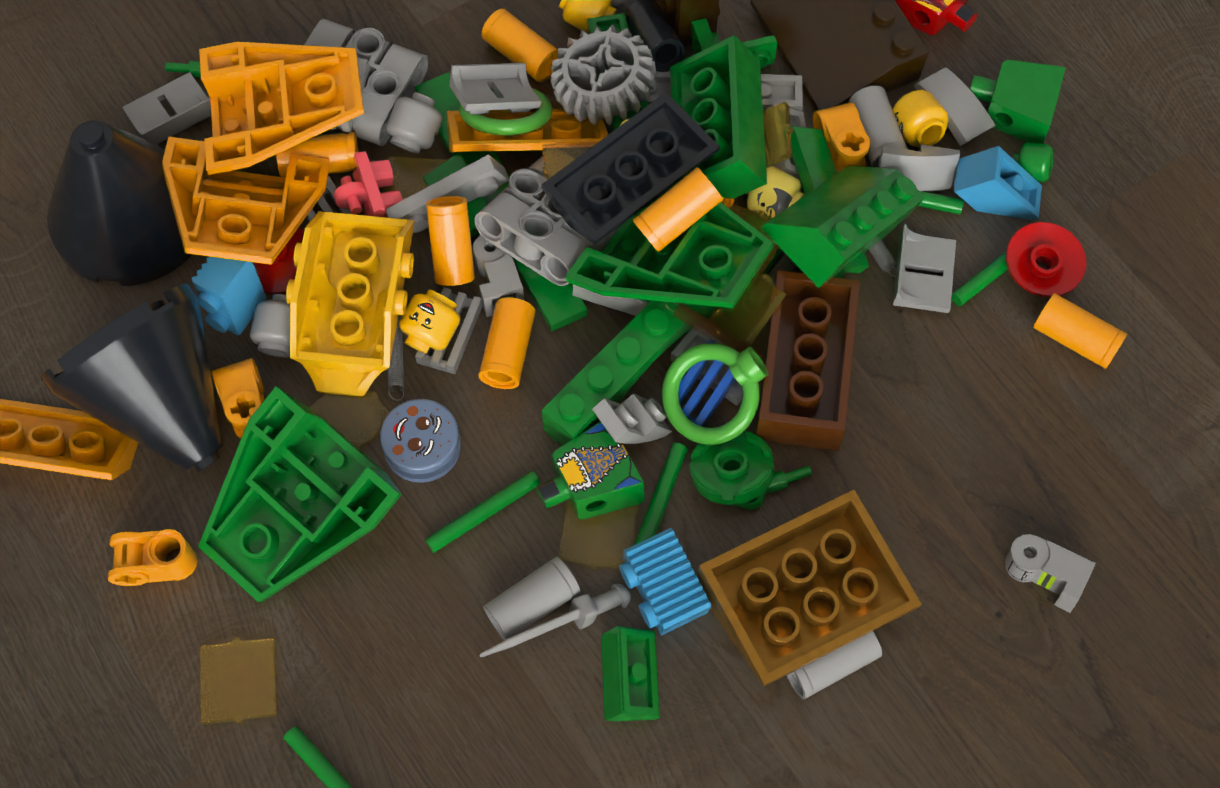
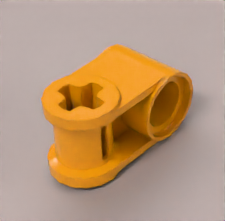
(843, 134)
(239, 391)
(142, 555)

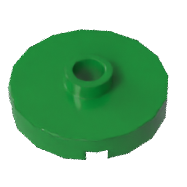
(749, 459)

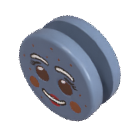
(420, 440)

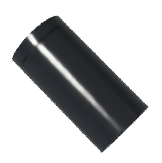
(649, 23)

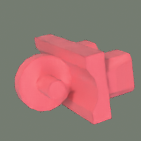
(365, 188)

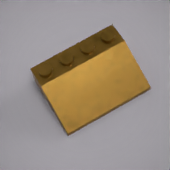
(806, 588)

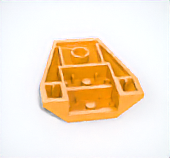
(274, 98)
(238, 211)

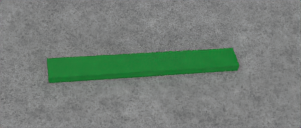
(553, 301)

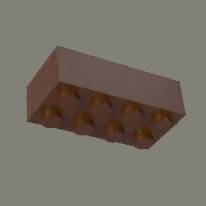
(809, 362)

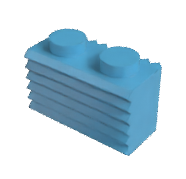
(228, 293)
(664, 582)

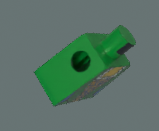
(593, 475)

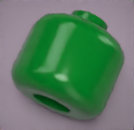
(1036, 160)

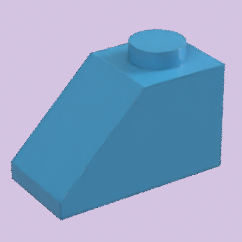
(997, 185)

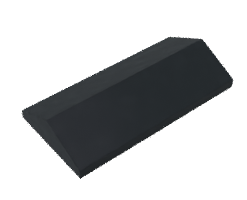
(629, 169)

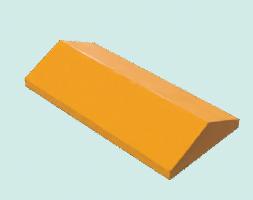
(558, 130)
(62, 441)

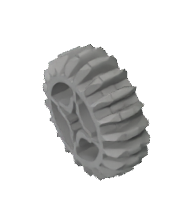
(596, 66)

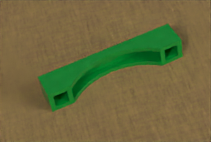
(616, 368)

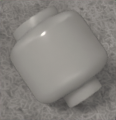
(414, 123)
(272, 327)

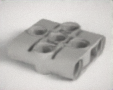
(391, 74)
(531, 228)

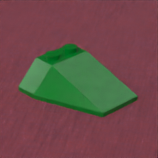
(700, 267)
(292, 498)

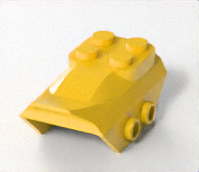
(348, 298)

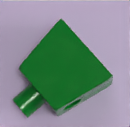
(1021, 98)

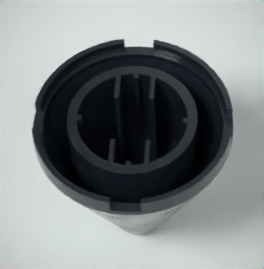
(114, 208)
(148, 379)

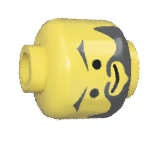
(777, 195)

